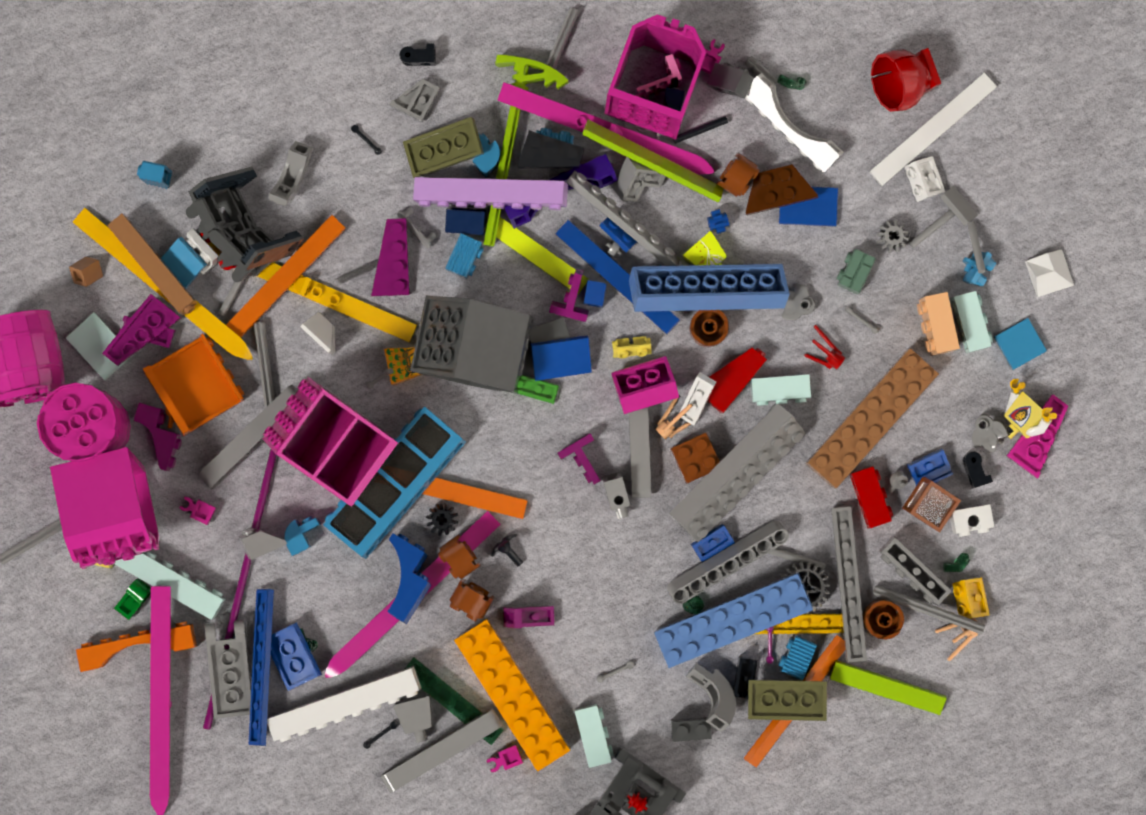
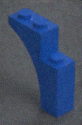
(412, 586)

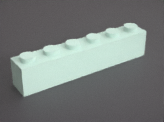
(184, 589)

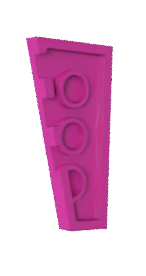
(1032, 451)

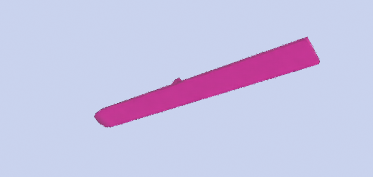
(577, 119)
(384, 621)
(160, 697)

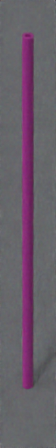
(245, 569)

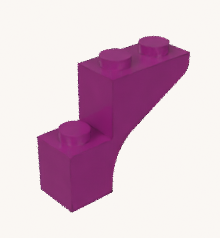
(164, 441)

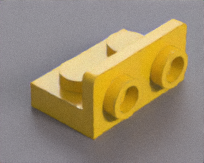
(971, 598)

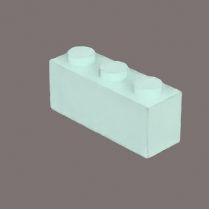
(971, 322)
(780, 389)
(594, 735)

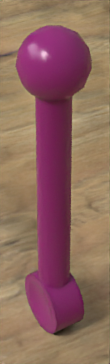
(769, 658)

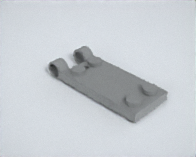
(229, 672)

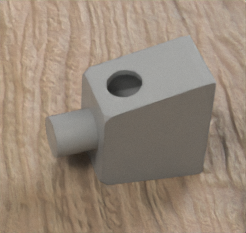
(615, 487)
(415, 716)

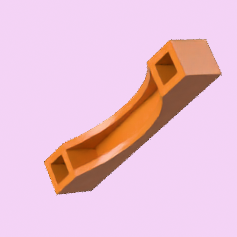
(97, 656)

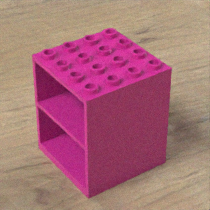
(329, 441)

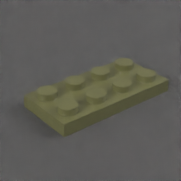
(443, 147)
(787, 700)

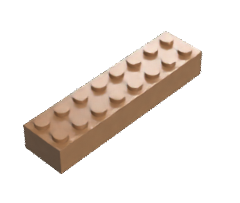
(872, 418)

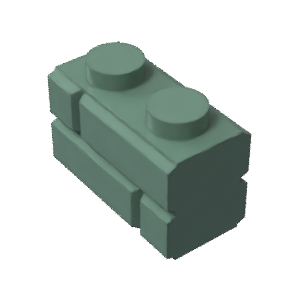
(856, 271)

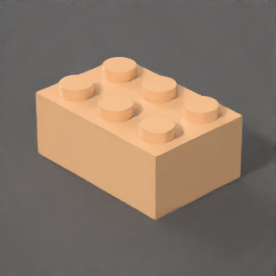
(938, 324)

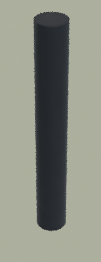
(701, 129)

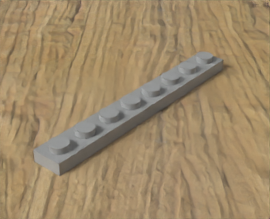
(624, 220)
(849, 584)

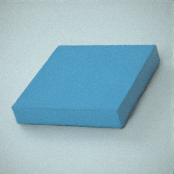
(183, 262)
(1020, 344)

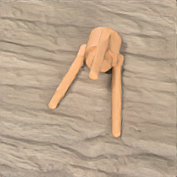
(666, 428)
(966, 632)

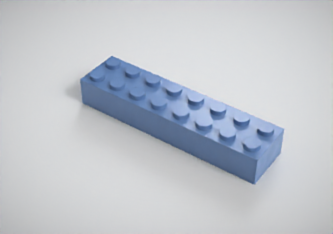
(708, 287)
(733, 620)

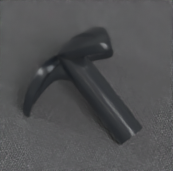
(505, 547)

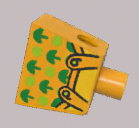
(400, 361)

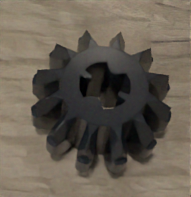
(448, 516)

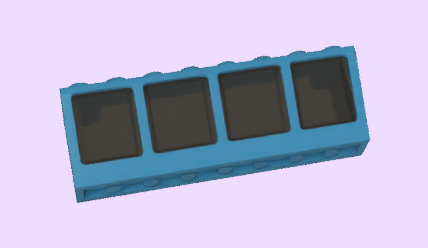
(410, 468)

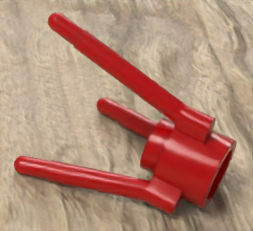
(833, 357)

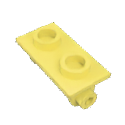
(640, 347)

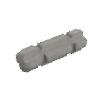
(758, 68)

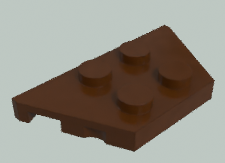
(778, 189)

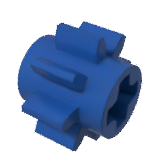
(718, 221)

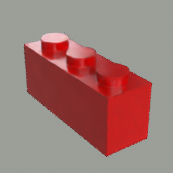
(871, 497)

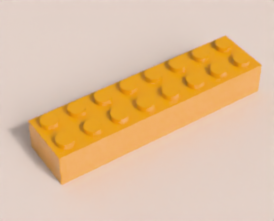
(512, 695)

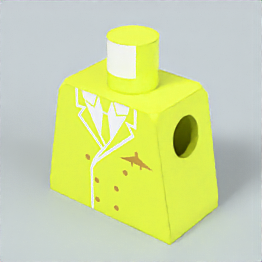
(705, 252)

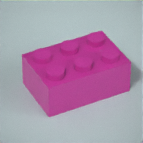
(645, 385)

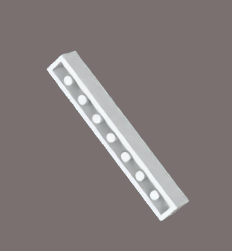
(344, 703)

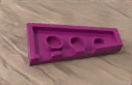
(392, 266)

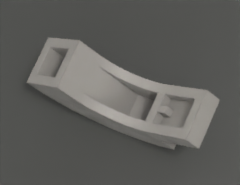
(292, 175)
(720, 694)

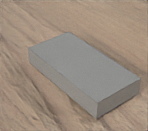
(959, 205)

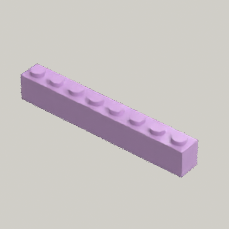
(490, 192)

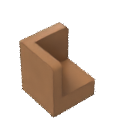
(86, 271)

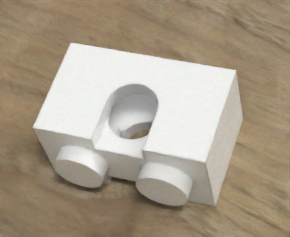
(983, 518)

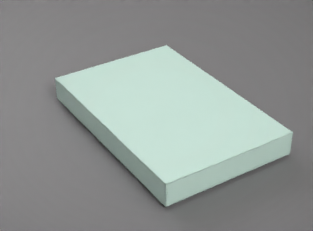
(90, 341)

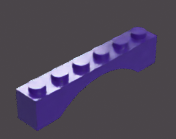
(597, 172)

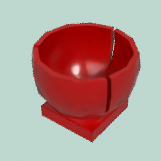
(907, 82)

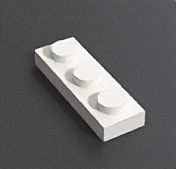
(698, 398)

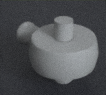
(613, 249)
(897, 480)

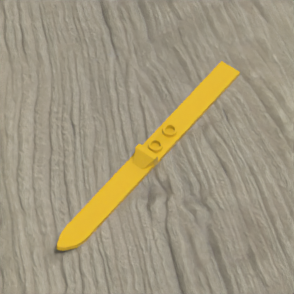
(343, 303)
(199, 316)

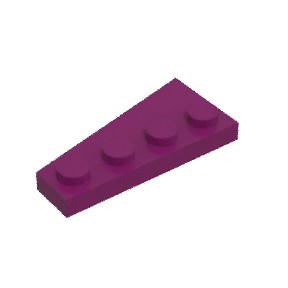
(144, 326)

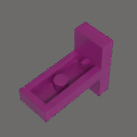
(569, 309)
(581, 458)
(528, 616)

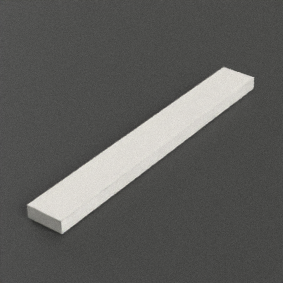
(933, 129)

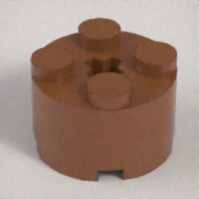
(737, 175)
(708, 338)
(459, 557)
(471, 599)
(893, 623)

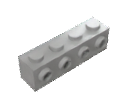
(916, 572)

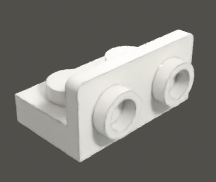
(924, 178)
(202, 250)

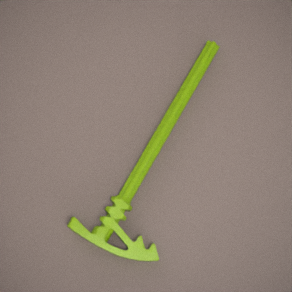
(521, 78)

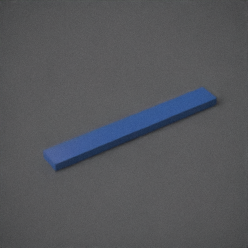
(610, 271)
(261, 667)

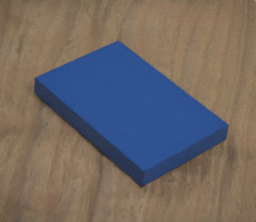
(812, 212)
(561, 358)
(293, 657)

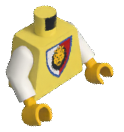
(1025, 414)

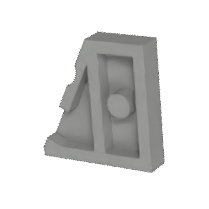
(416, 100)

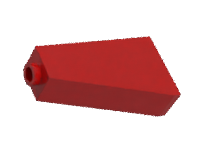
(734, 377)

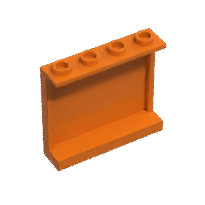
(194, 385)

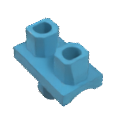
(972, 275)

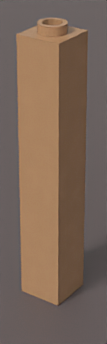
(152, 264)

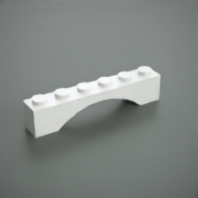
(819, 150)

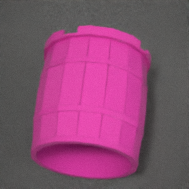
(29, 357)
(82, 422)

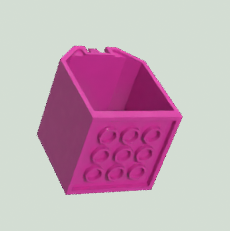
(668, 39)
(105, 508)

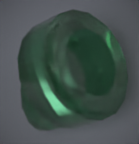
(693, 605)

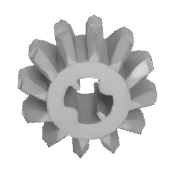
(890, 229)

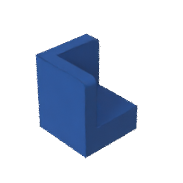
(595, 293)

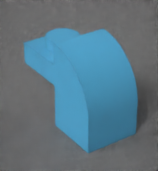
(490, 159)
(295, 534)

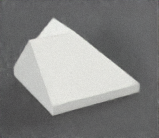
(1049, 273)
(321, 331)

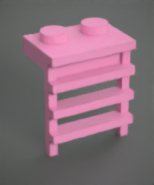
(674, 78)

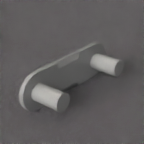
(424, 240)

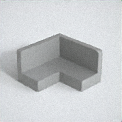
(633, 179)

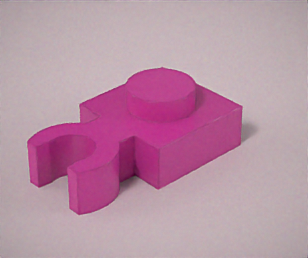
(711, 57)
(201, 510)
(507, 757)

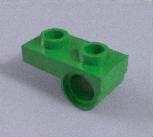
(133, 599)

